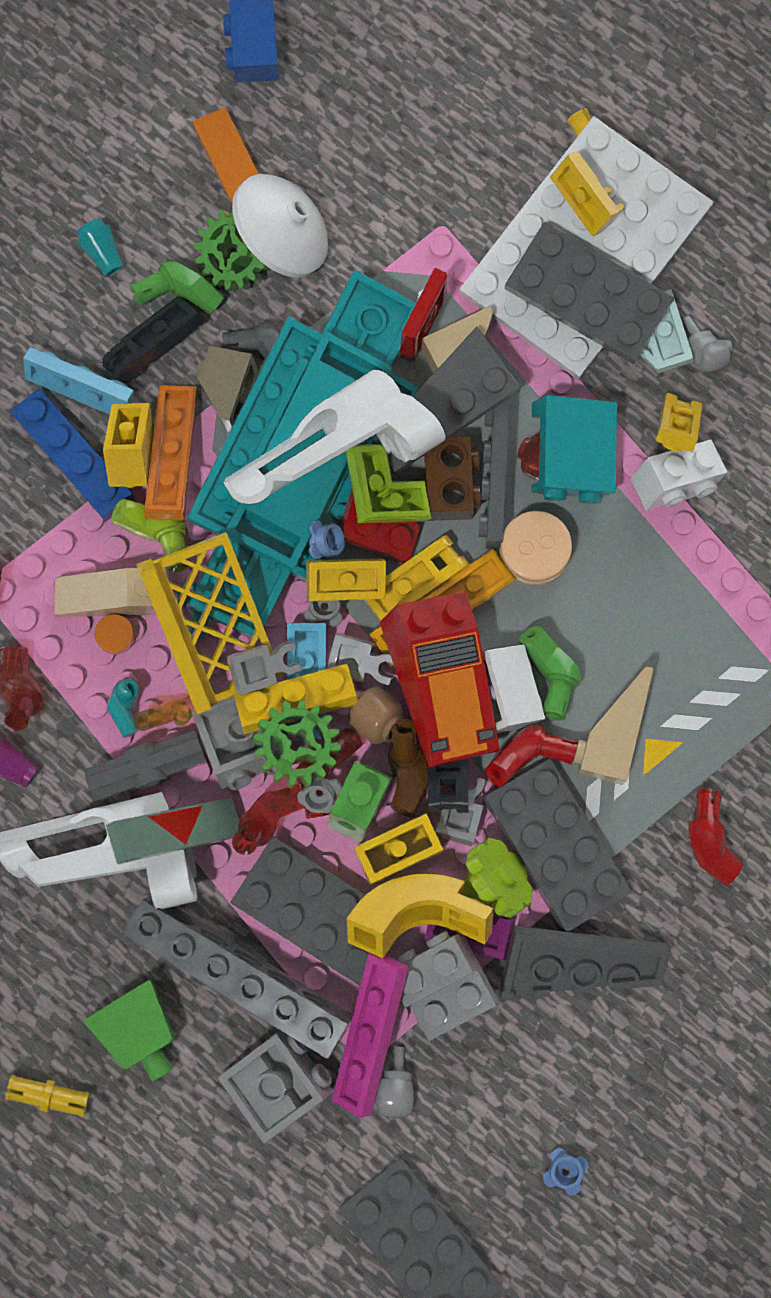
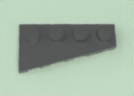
(463, 389)

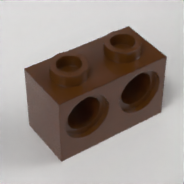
(442, 478)

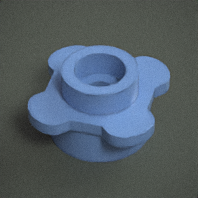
(325, 540)
(576, 1167)

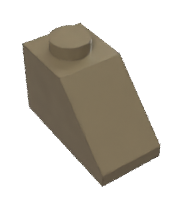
(226, 381)

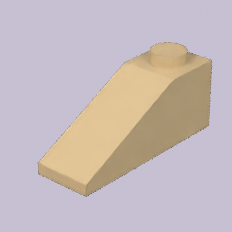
(103, 594)
(612, 741)

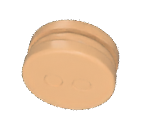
(536, 547)

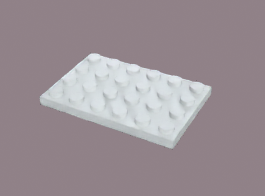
(642, 238)

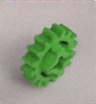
(218, 243)
(283, 735)

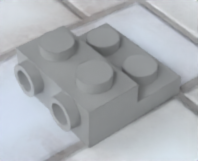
(228, 747)
(445, 985)
(276, 1084)

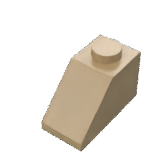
(442, 343)

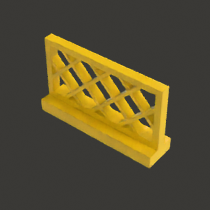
(175, 625)

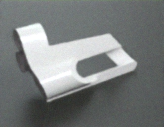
(347, 418)
(168, 874)

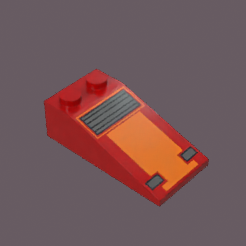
(443, 677)

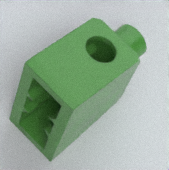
(359, 801)
(135, 1030)

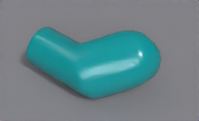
(121, 705)

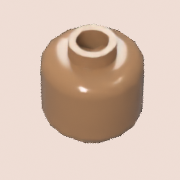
(375, 715)

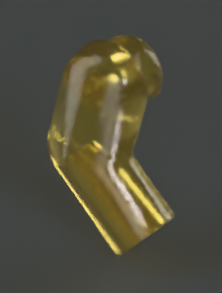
(163, 714)

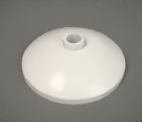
(280, 225)

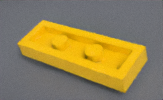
(327, 688)

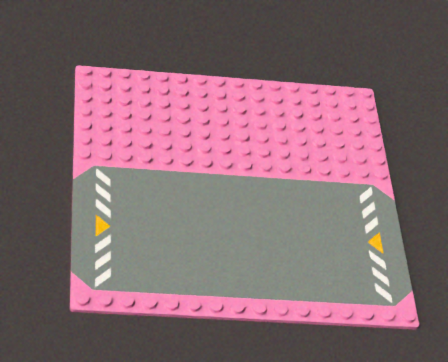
(632, 597)

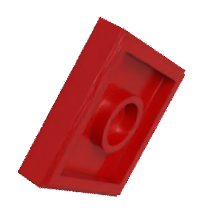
(423, 315)

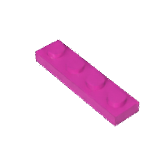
(369, 1034)

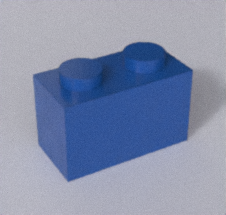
(253, 40)

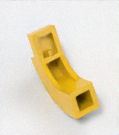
(415, 902)

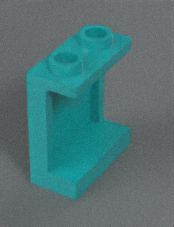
(576, 448)

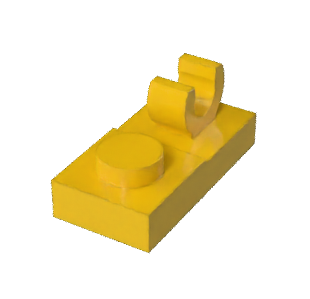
(585, 193)
(345, 579)

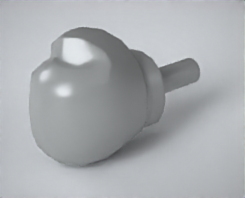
(707, 351)
(395, 1090)

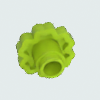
(497, 878)

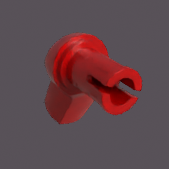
(523, 748)
(708, 839)

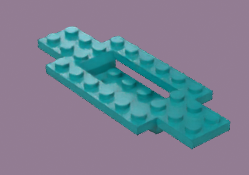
(275, 533)

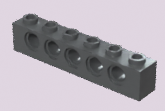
(240, 976)

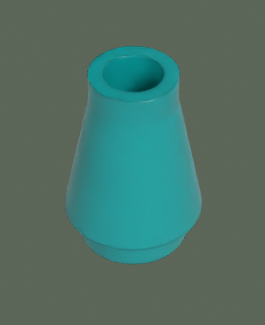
(100, 246)

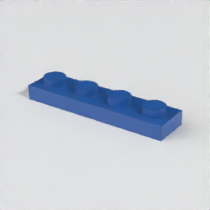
(69, 452)

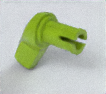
(169, 533)

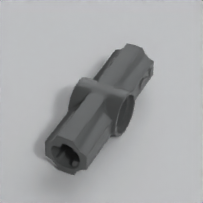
(145, 766)

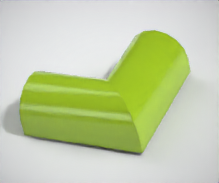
(376, 495)

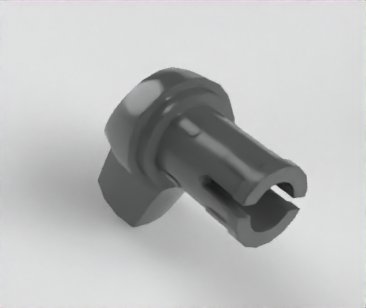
(253, 340)

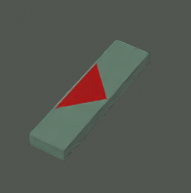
(173, 830)

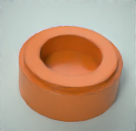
(114, 634)

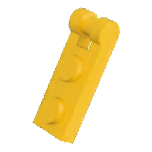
(679, 424)
(418, 576)

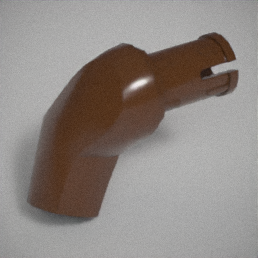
(408, 768)

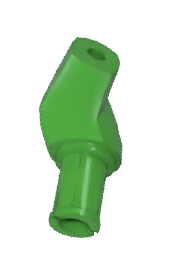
(181, 282)
(555, 667)

